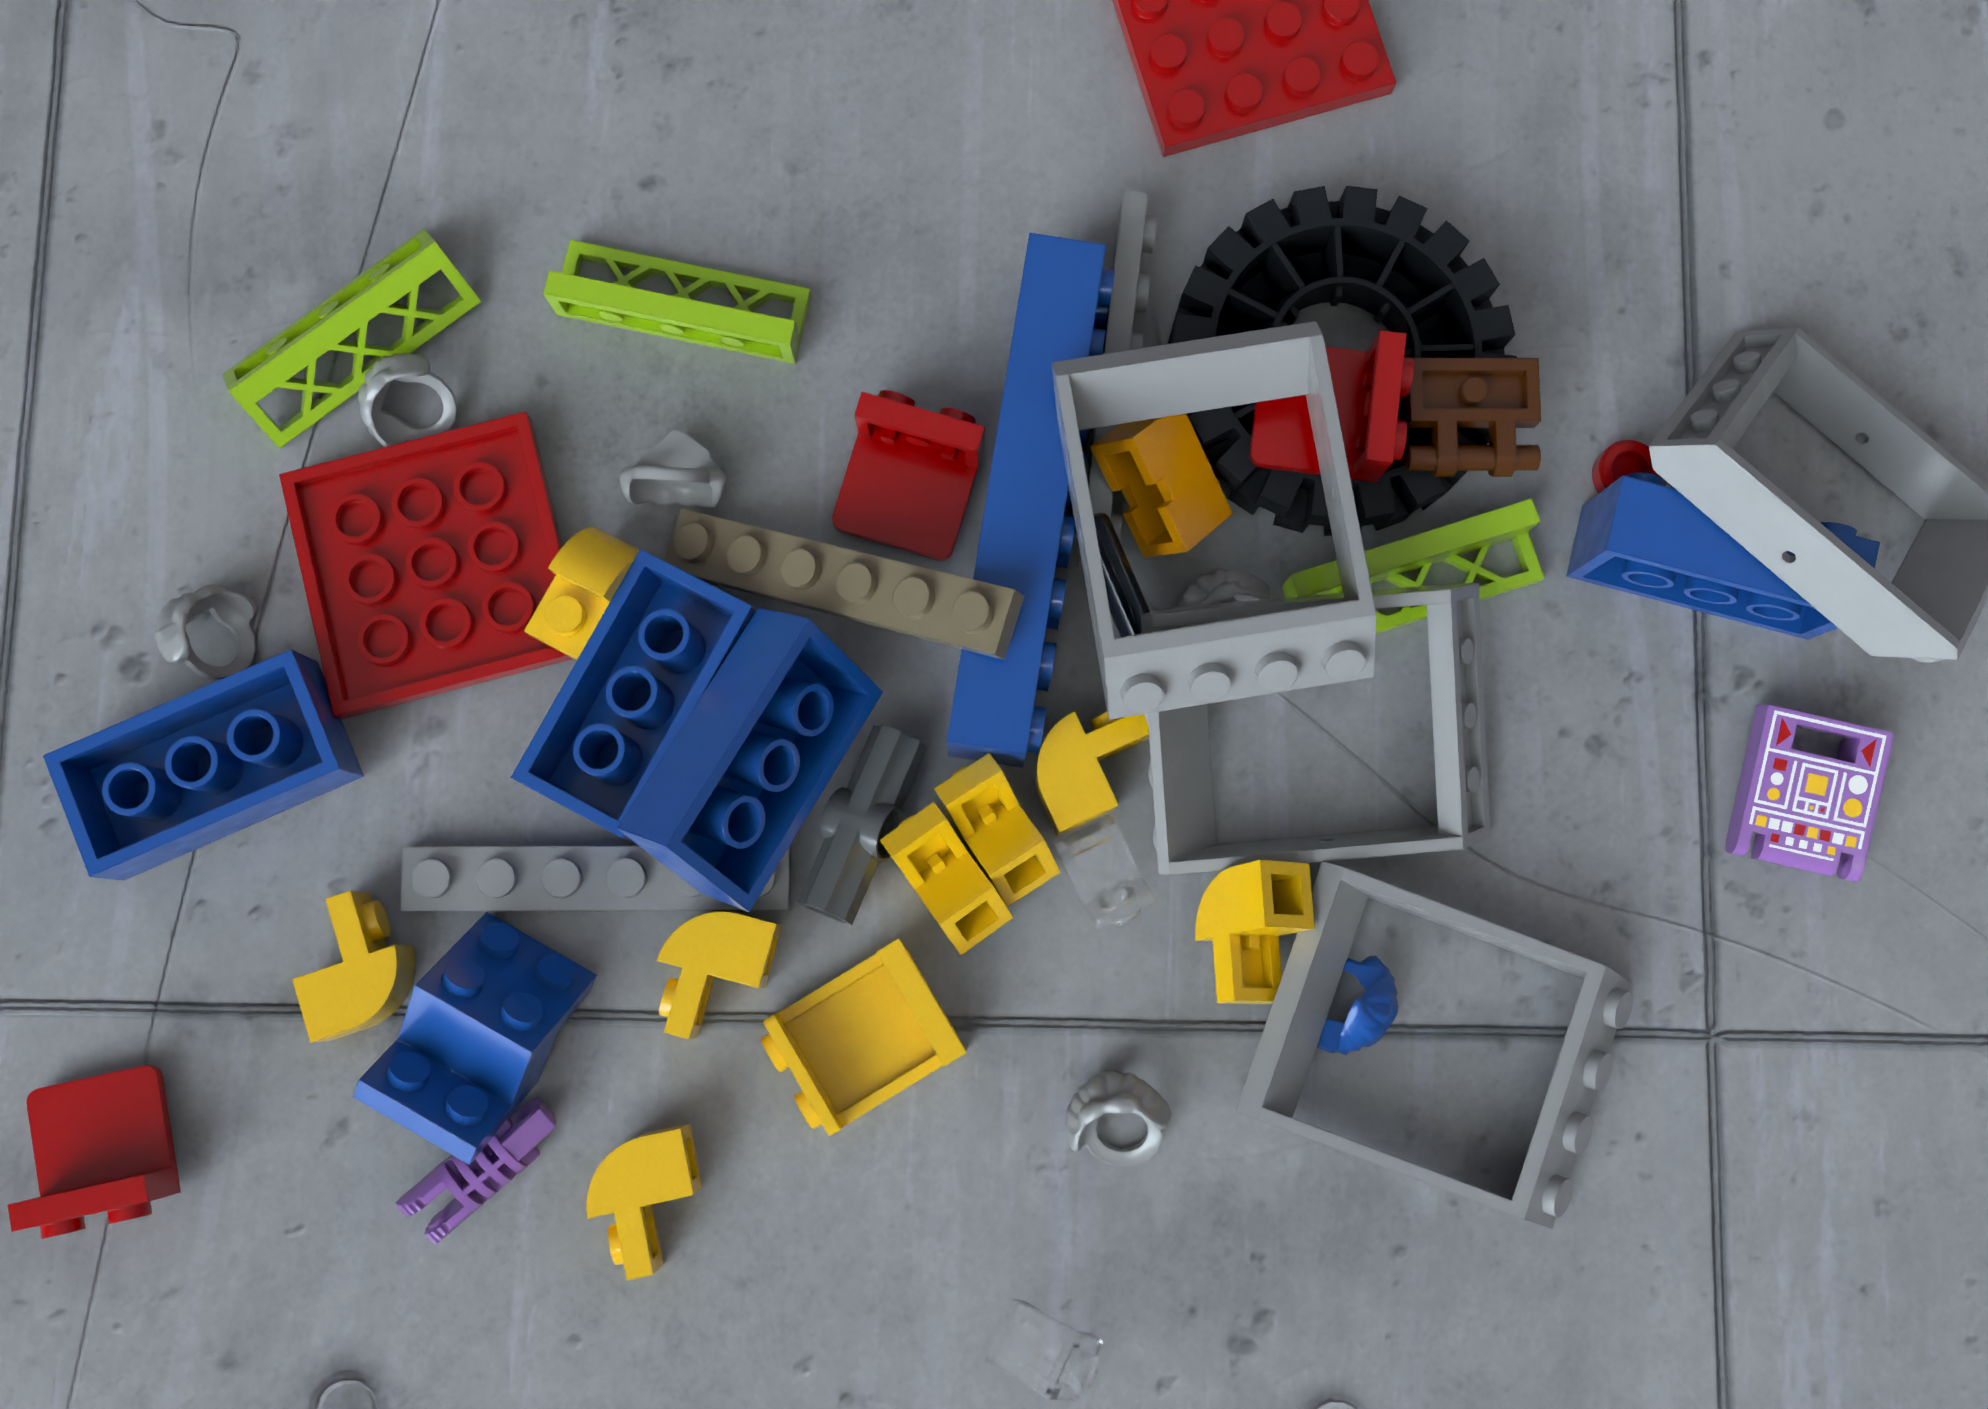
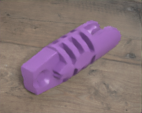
(491, 1170)

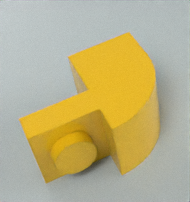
(585, 581)
(1069, 768)
(996, 829)
(946, 878)
(1244, 917)
(712, 947)
(368, 981)
(630, 1180)

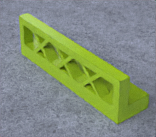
(679, 315)
(335, 320)
(1432, 547)

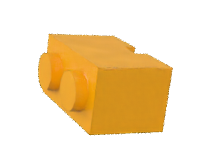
(1165, 482)

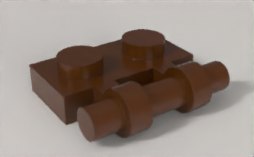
(1473, 394)

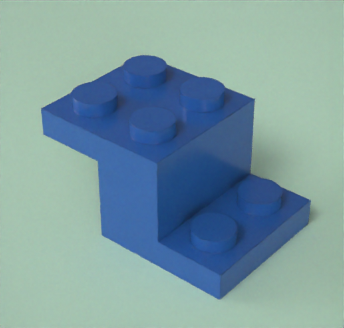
(475, 1037)

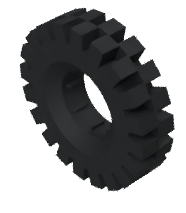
(1352, 257)

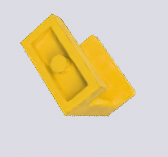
(861, 1038)

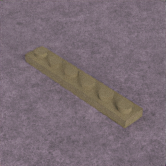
(847, 583)

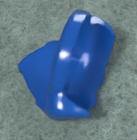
(1370, 1012)

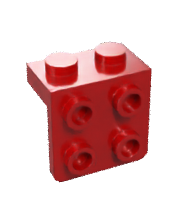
(1367, 402)
(909, 475)
(98, 1150)

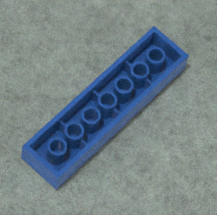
(1023, 518)

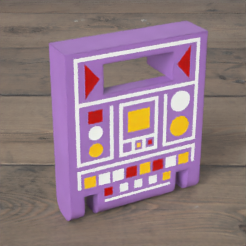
(1804, 805)

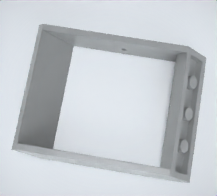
(1945, 572)
(1239, 654)
(1182, 749)
(1306, 998)

